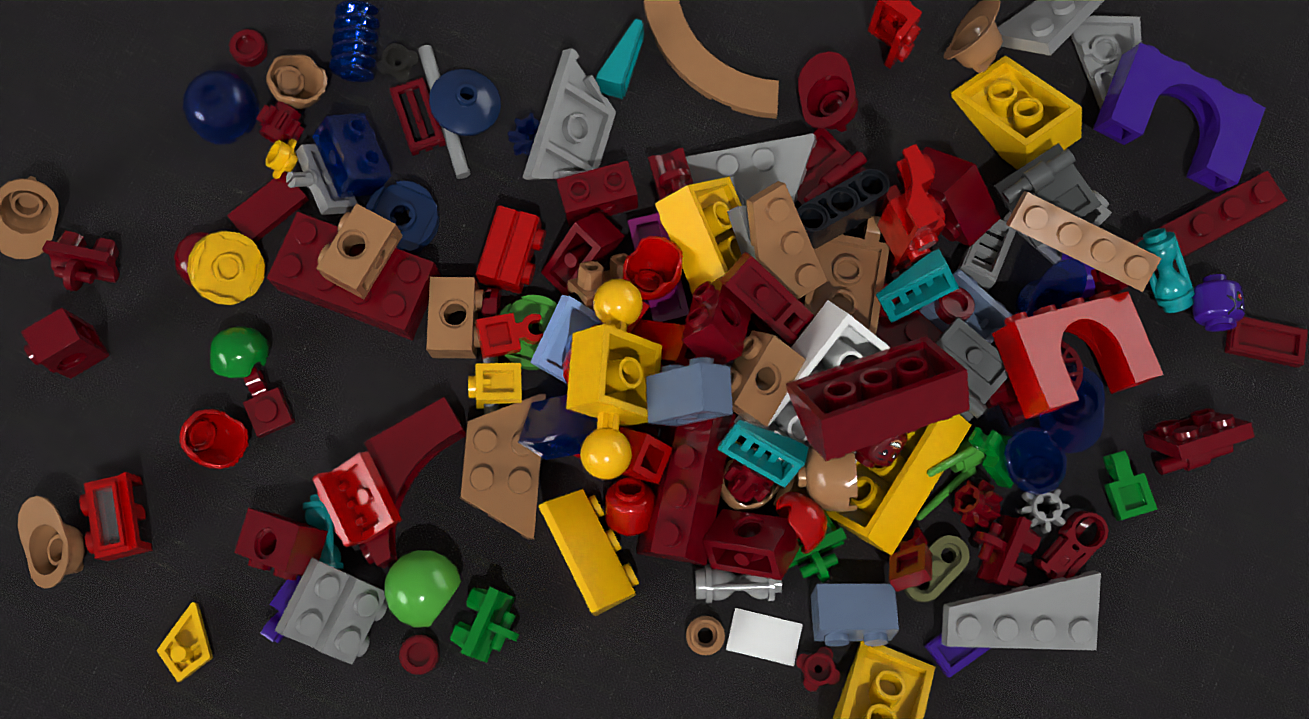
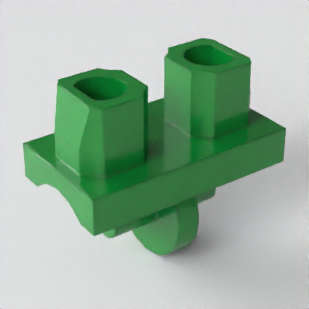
(819, 565)
(490, 626)

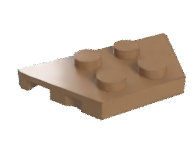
(499, 471)

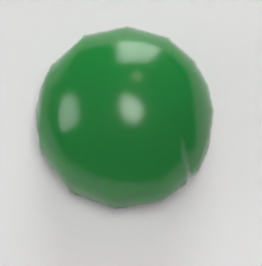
(237, 351)

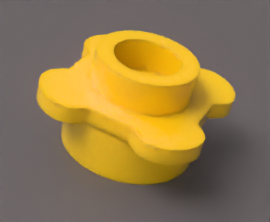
(282, 157)

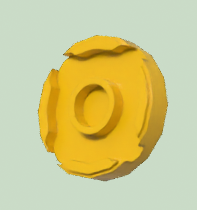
(226, 267)

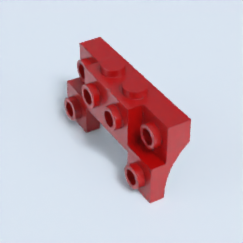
(912, 218)

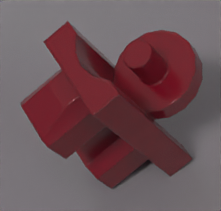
(670, 172)
(79, 264)
(1002, 548)

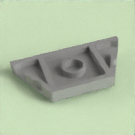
(572, 125)
(757, 165)

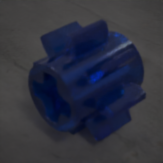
(521, 135)

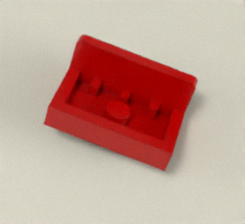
(896, 25)
(357, 500)

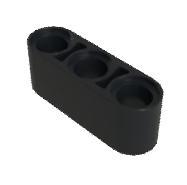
(850, 197)

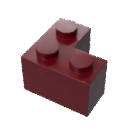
(962, 196)

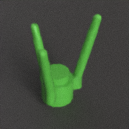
(963, 460)

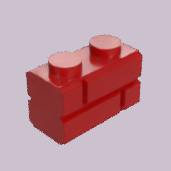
(510, 250)

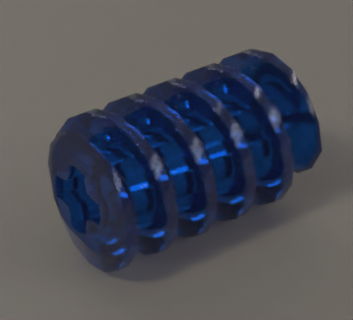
(354, 40)

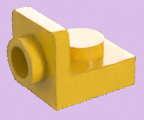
(495, 384)

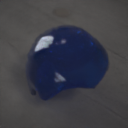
(1035, 461)

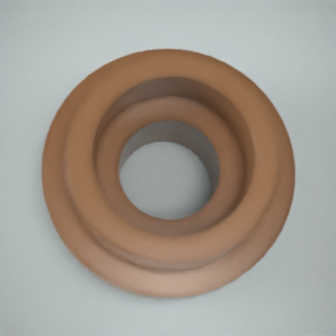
(716, 629)

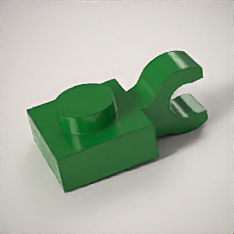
(994, 448)
(1128, 493)

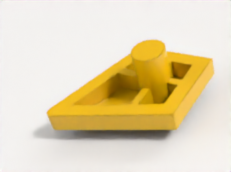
(186, 645)

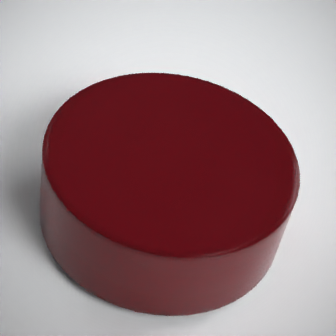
(248, 48)
(953, 305)
(419, 654)

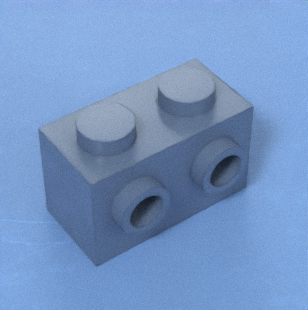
(689, 393)
(854, 613)

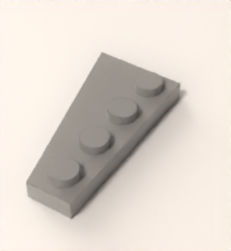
(1034, 617)

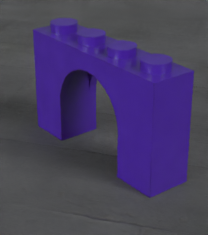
(1224, 117)

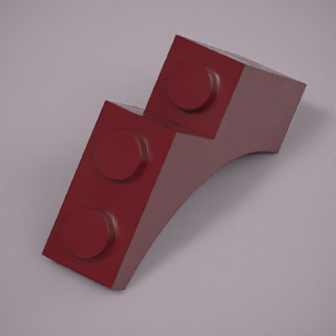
(400, 457)

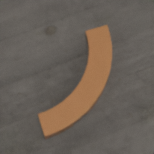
(702, 69)

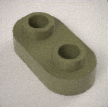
(942, 572)

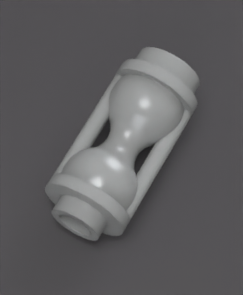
(720, 584)

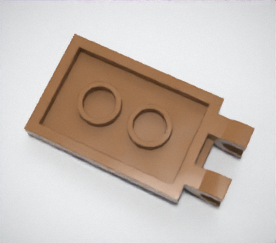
(853, 274)

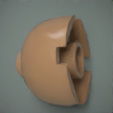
(830, 481)

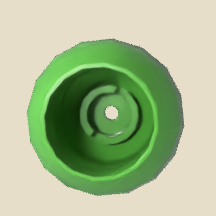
(420, 587)

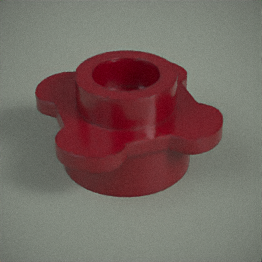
(813, 679)

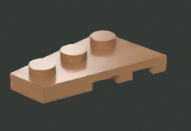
(782, 241)

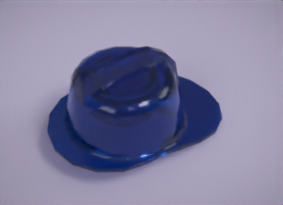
(1059, 285)
(1081, 422)

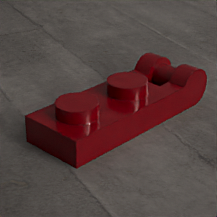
(767, 298)

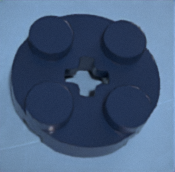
(421, 208)

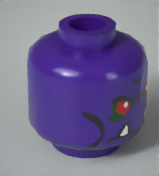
(1218, 303)

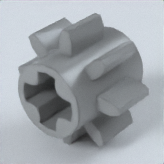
(1037, 517)

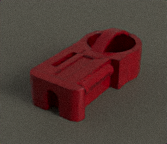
(1066, 553)

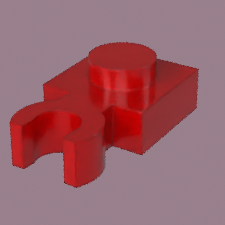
(502, 335)

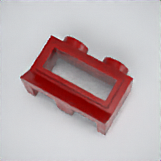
(113, 517)

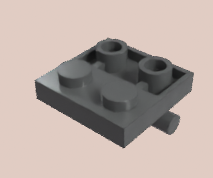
(1053, 180)
(980, 359)

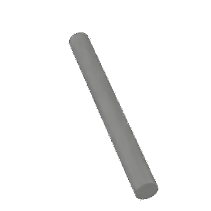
(452, 140)

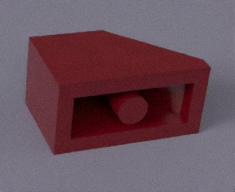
(587, 240)

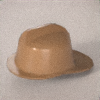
(977, 37)
(26, 217)
(49, 543)

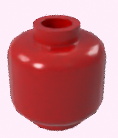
(629, 506)

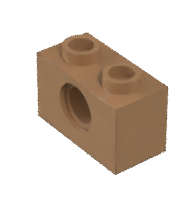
(361, 271)
(445, 298)
(775, 367)

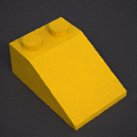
(1018, 112)
(885, 686)

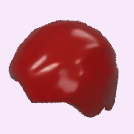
(654, 267)
(213, 439)

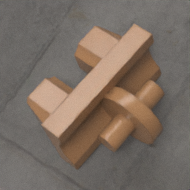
(592, 276)

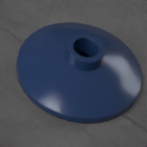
(463, 115)

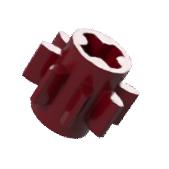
(280, 123)
(747, 483)
(977, 504)

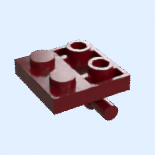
(828, 167)
(1196, 439)

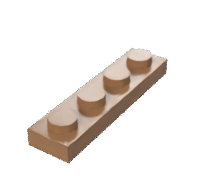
(1083, 241)

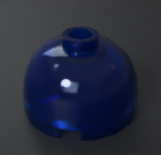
(220, 106)

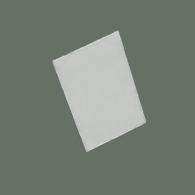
(764, 637)

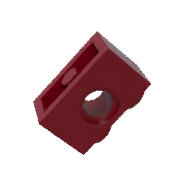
(601, 189)
(716, 323)
(64, 343)
(279, 543)
(751, 544)

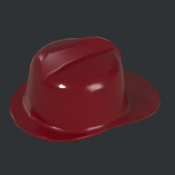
(828, 92)

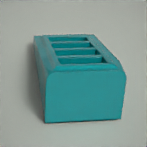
(619, 67)
(936, 282)
(779, 471)

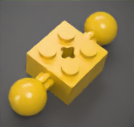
(610, 377)

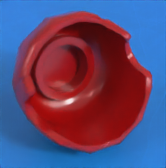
(805, 518)

